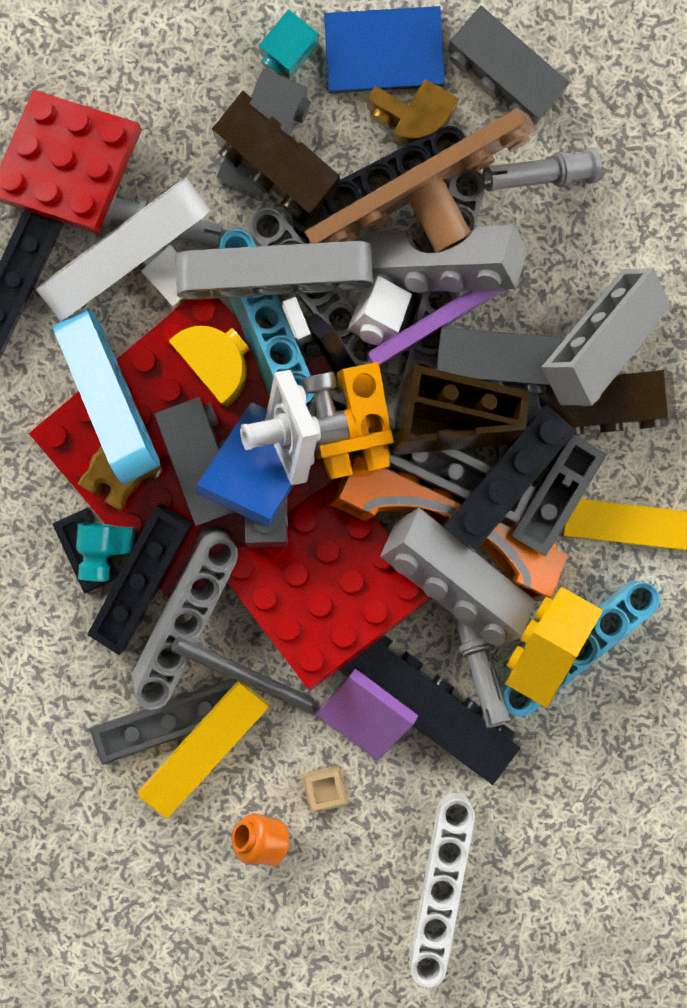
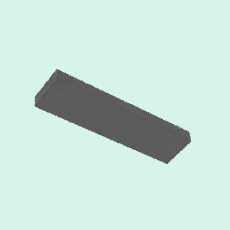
(155, 727)

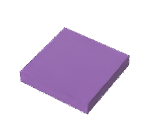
(367, 714)

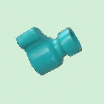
(99, 542)

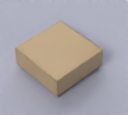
(325, 789)

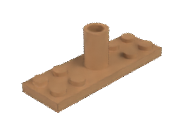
(426, 188)

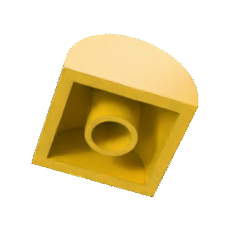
(215, 359)

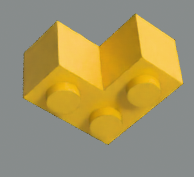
(551, 645)

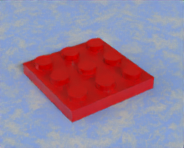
(66, 161)

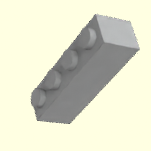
(606, 337)
(458, 578)

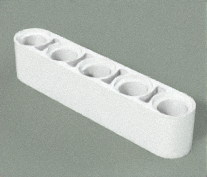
(123, 249)
(441, 907)

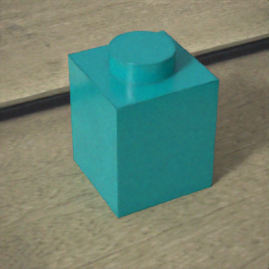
(288, 45)

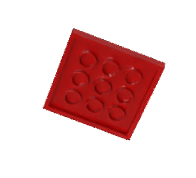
(326, 590)

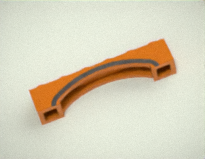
(387, 492)

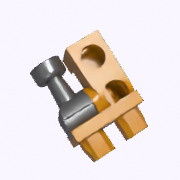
(359, 427)

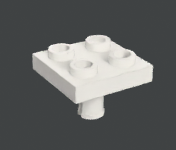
(287, 427)

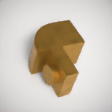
(426, 113)

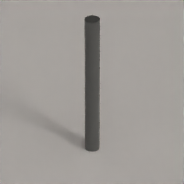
(242, 674)

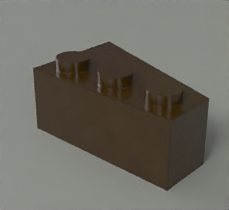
(274, 158)
(627, 399)
(455, 412)

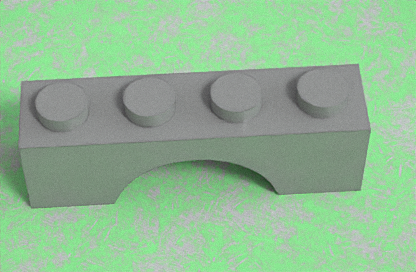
(484, 261)

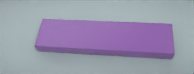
(430, 325)

